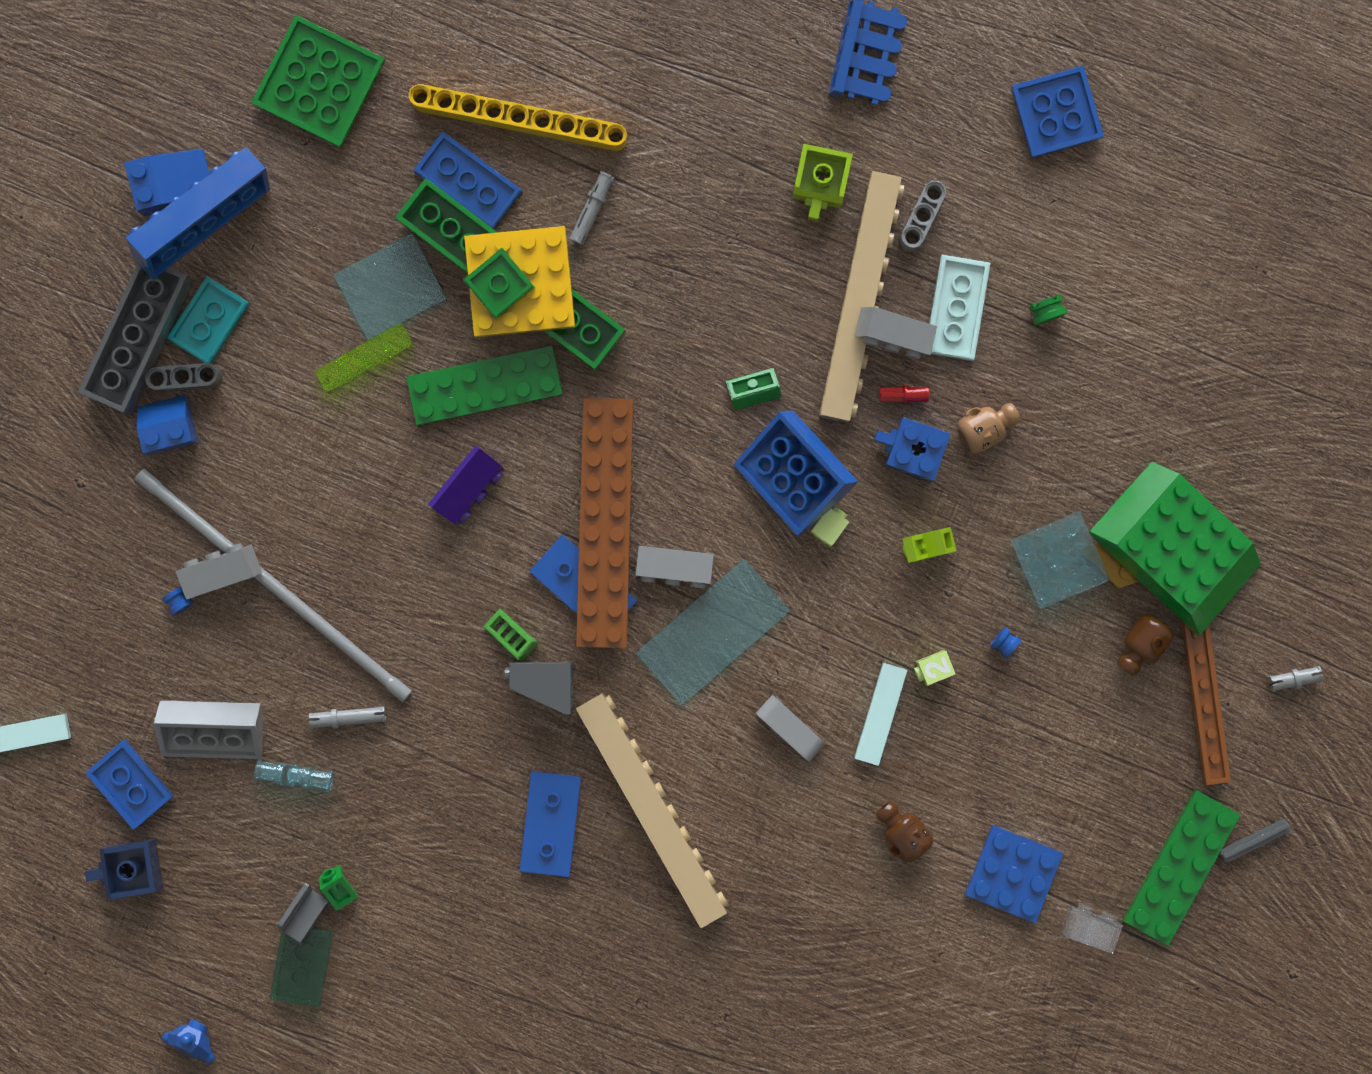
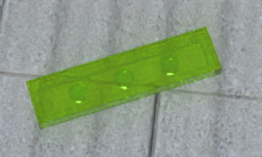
(364, 357)

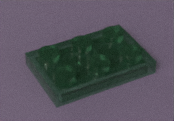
(302, 968)

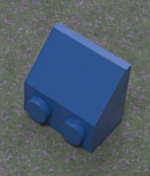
(165, 425)

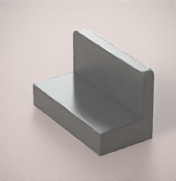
(302, 914)

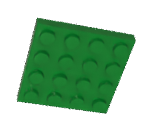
(318, 81)

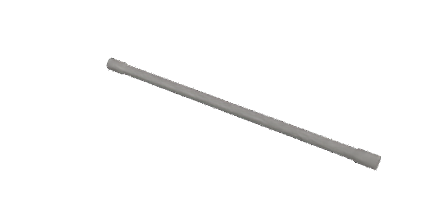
(390, 682)

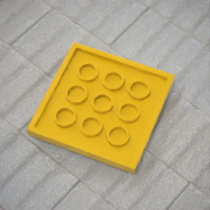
(545, 262)

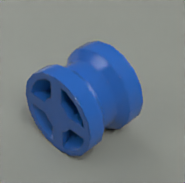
(177, 601)
(1005, 642)

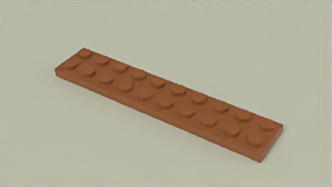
(604, 523)

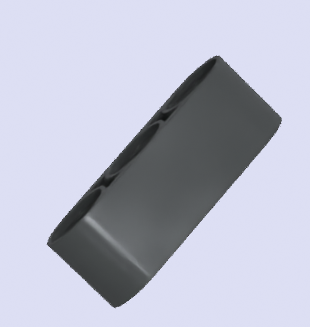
(172, 374)

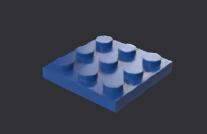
(1057, 112)
(1013, 873)

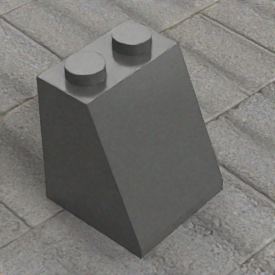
(543, 682)

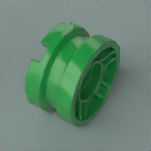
(1048, 310)

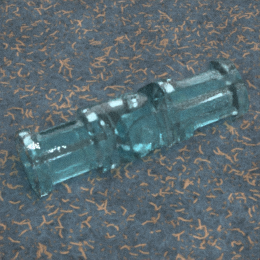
(295, 775)

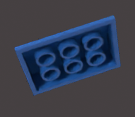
(795, 472)

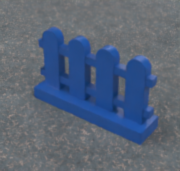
(857, 61)

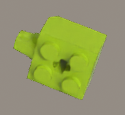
(820, 193)

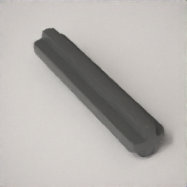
(1254, 840)

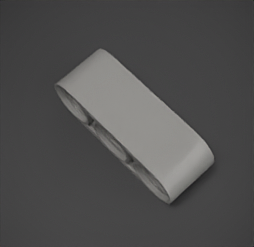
(930, 207)
(790, 728)

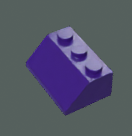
(466, 486)

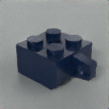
(114, 872)

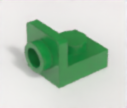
(337, 887)

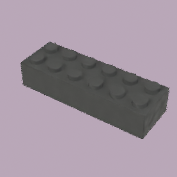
(135, 338)

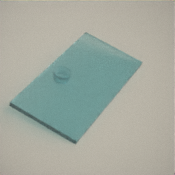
(713, 631)

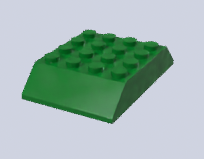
(1177, 545)

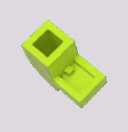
(929, 544)

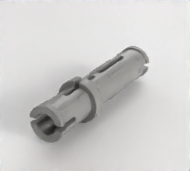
(589, 213)
(347, 717)

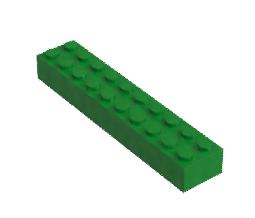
(445, 222)

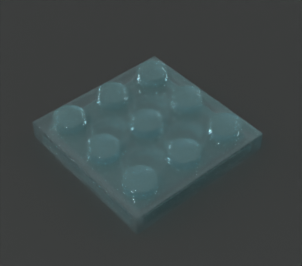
(1059, 560)

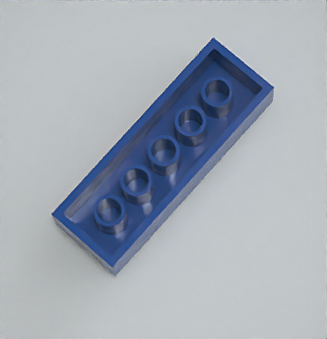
(198, 213)

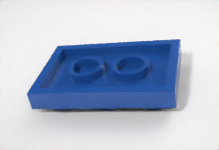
(129, 784)

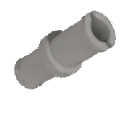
(1295, 678)

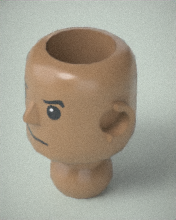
(986, 427)

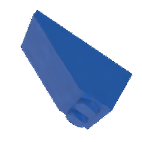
(163, 177)

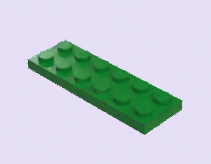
(484, 385)
(1181, 867)

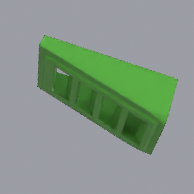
(527, 648)

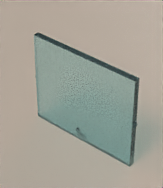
(390, 286)

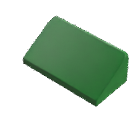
(753, 389)

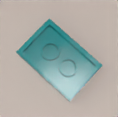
(208, 320)

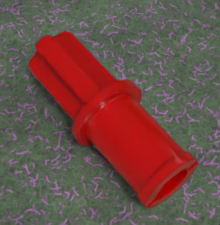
(904, 394)

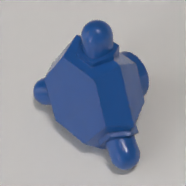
(191, 1041)

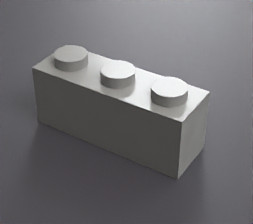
(895, 332)
(674, 566)
(218, 570)

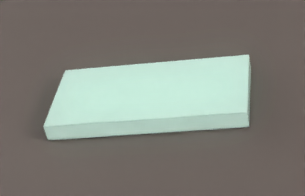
(958, 306)

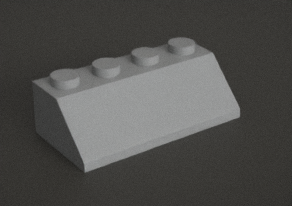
(209, 729)

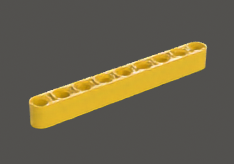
(509, 109)

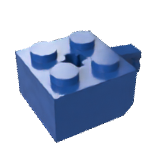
(908, 435)

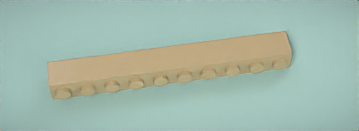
(861, 291)
(652, 810)

